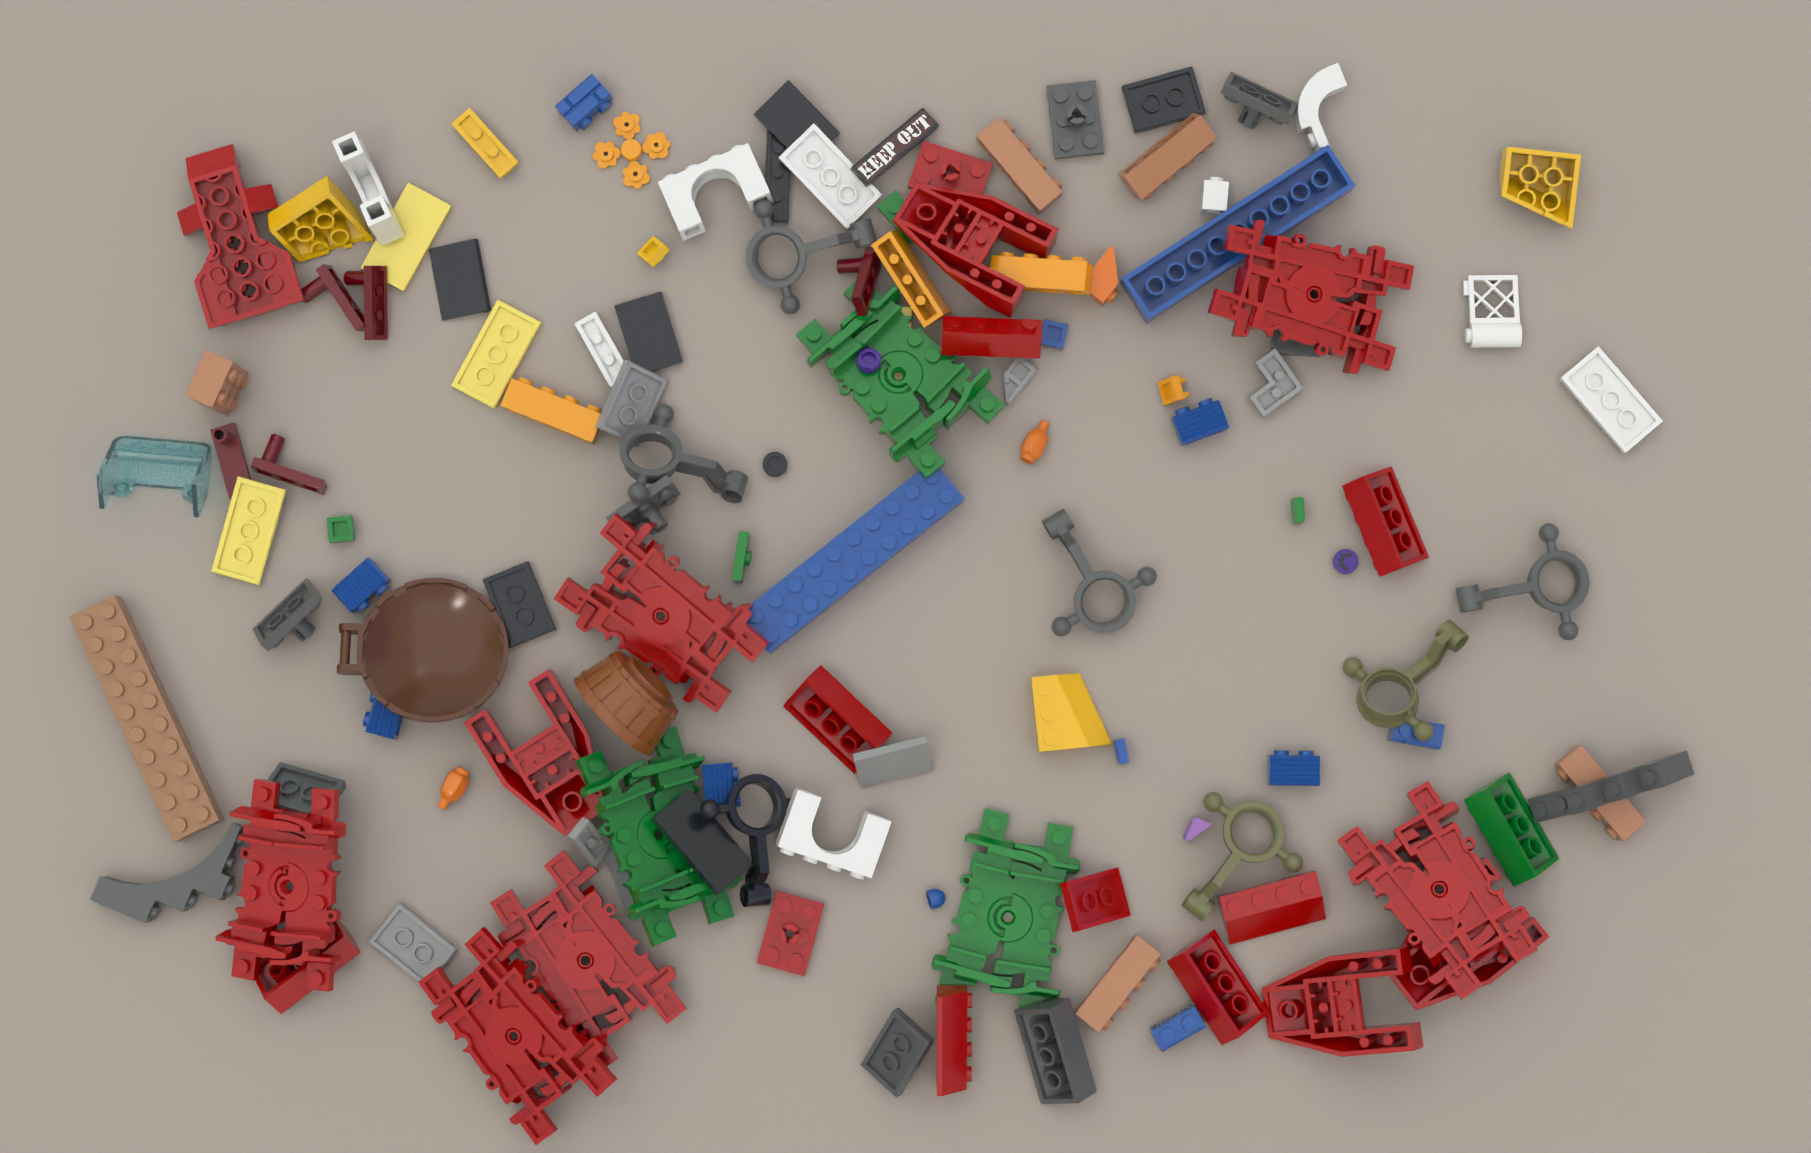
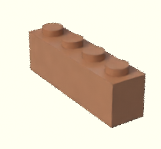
(1167, 156)
(1019, 165)
(1618, 816)
(1117, 983)

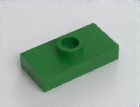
(742, 557)

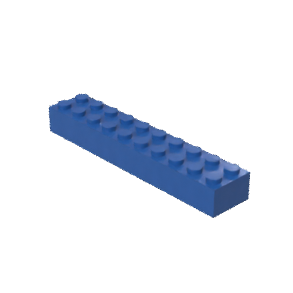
(1201, 254)
(852, 557)

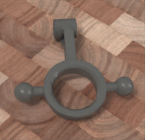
(861, 234)
(729, 484)
(1059, 526)
(1470, 597)

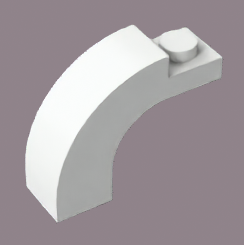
(1319, 87)

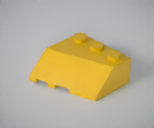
(1541, 181)
(318, 222)
(1065, 714)

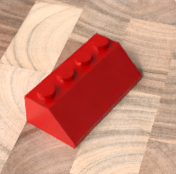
(991, 337)
(1385, 521)
(836, 717)
(1272, 907)
(286, 984)
(1218, 987)
(952, 1042)

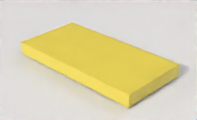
(420, 221)
(496, 354)
(249, 530)

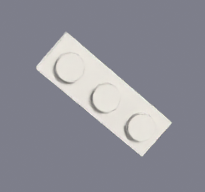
(600, 346)

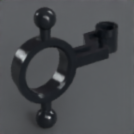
(755, 891)

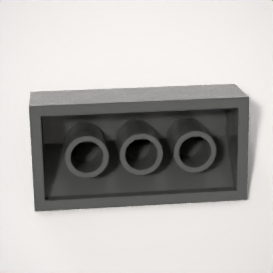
(1055, 1051)

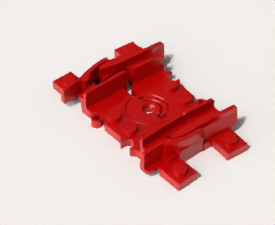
(1277, 287)
(687, 611)
(276, 858)
(1436, 916)
(588, 933)
(512, 1005)

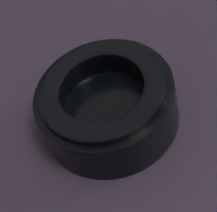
(775, 464)

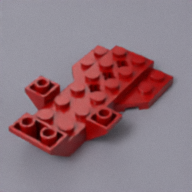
(227, 212)

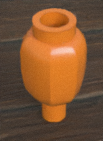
(1034, 443)
(453, 786)

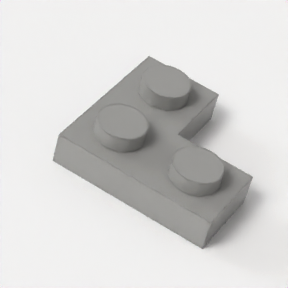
(1280, 386)
(589, 841)

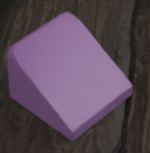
(1195, 827)

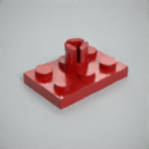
(950, 169)
(1095, 899)
(790, 933)

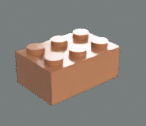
(217, 383)

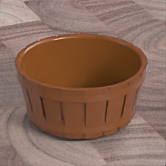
(628, 700)

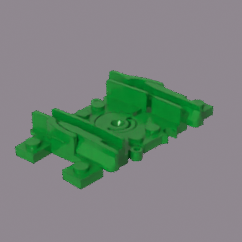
(923, 373)
(651, 861)
(1027, 898)

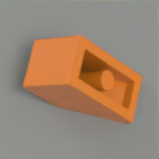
(1104, 278)

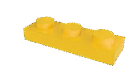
(485, 143)

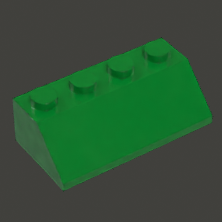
(1511, 829)

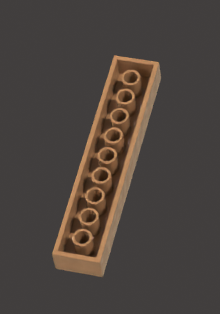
(147, 718)

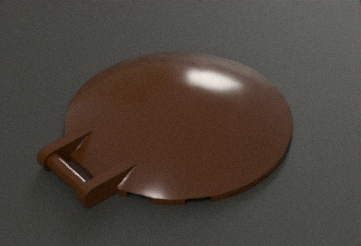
(429, 650)

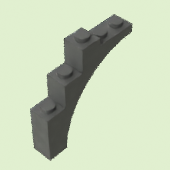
(1611, 788)
(208, 877)

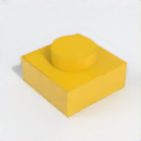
(653, 251)

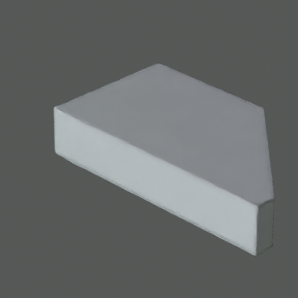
(1016, 378)

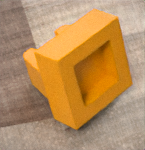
(1171, 390)

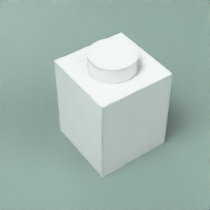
(1214, 196)

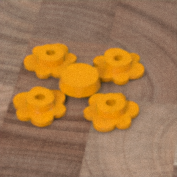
(631, 150)

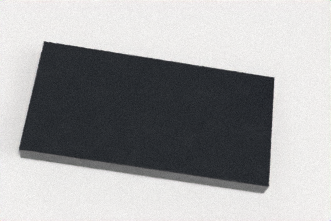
(702, 842)

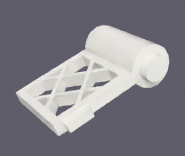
(1490, 331)

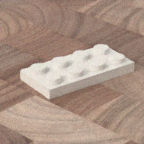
(828, 176)
(1611, 400)

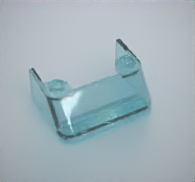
(155, 464)

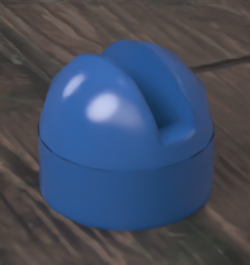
(935, 898)

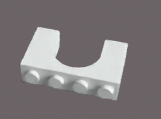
(735, 165)
(376, 204)
(858, 857)

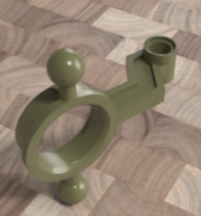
(1447, 637)
(1199, 902)

